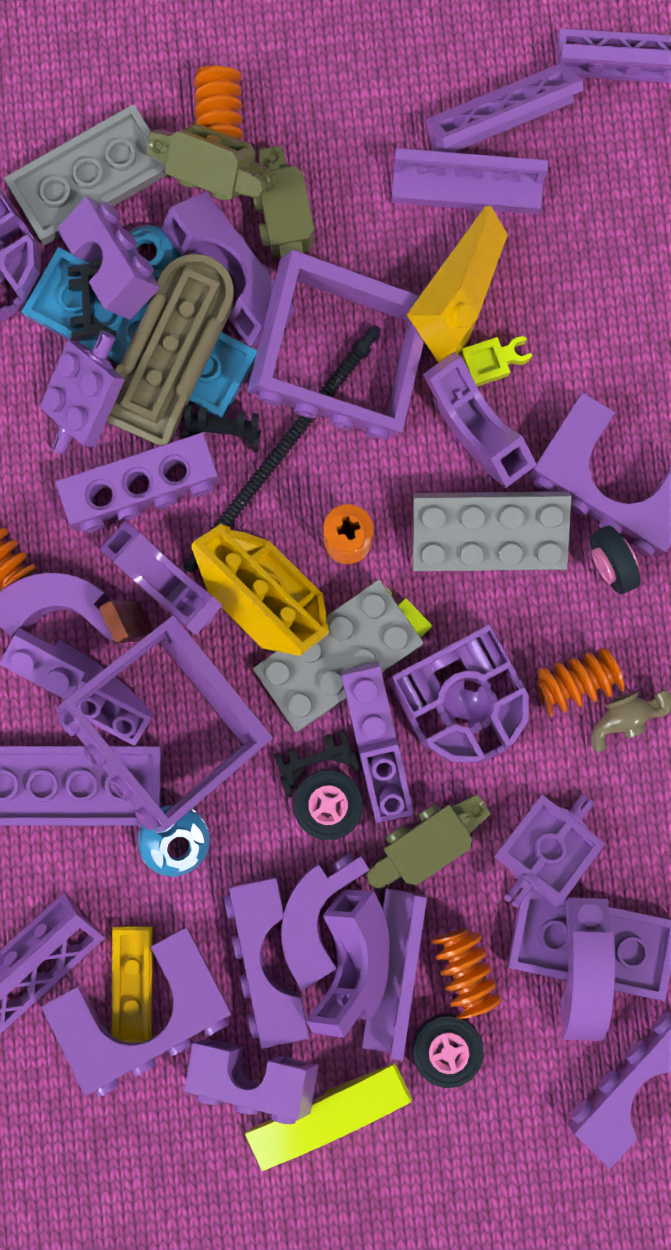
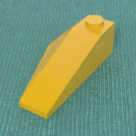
(456, 293)

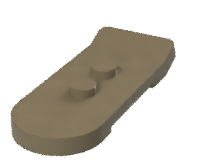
(172, 347)

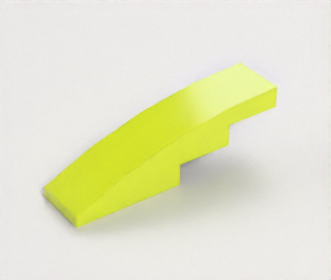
(331, 1117)

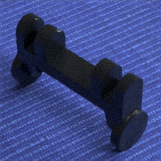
(88, 320)
(240, 427)
(291, 771)

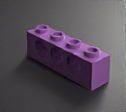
(80, 490)

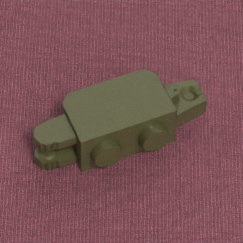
(211, 162)
(284, 208)
(429, 844)

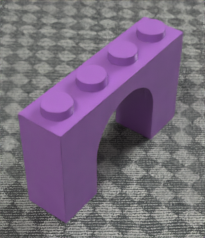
(566, 468)
(101, 1058)

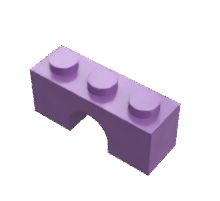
(125, 276)
(218, 1076)

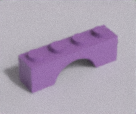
(203, 229)
(278, 1011)
(606, 1119)

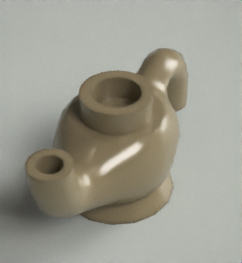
(628, 716)

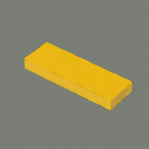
(132, 982)

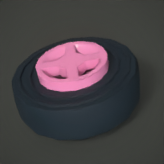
(615, 560)
(317, 811)
(453, 1064)

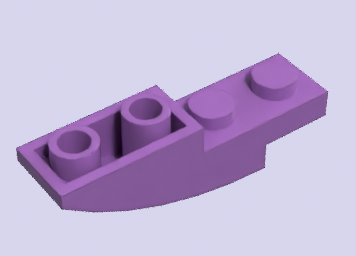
(66, 670)
(377, 742)

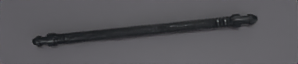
(359, 350)

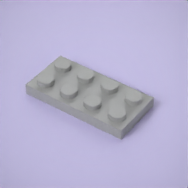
(101, 163)
(491, 531)
(360, 633)

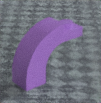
(475, 424)
(161, 578)
(44, 593)
(300, 934)
(361, 963)
(591, 970)

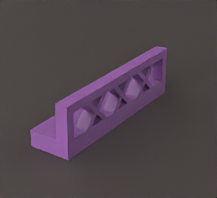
(616, 62)
(503, 108)
(468, 181)
(405, 920)
(40, 941)

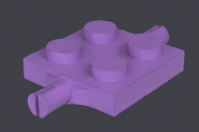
(82, 392)
(549, 850)

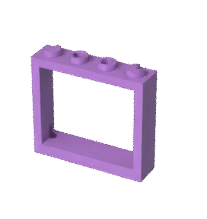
(356, 288)
(212, 687)

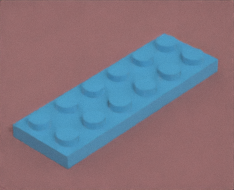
(55, 304)

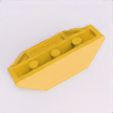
(261, 590)

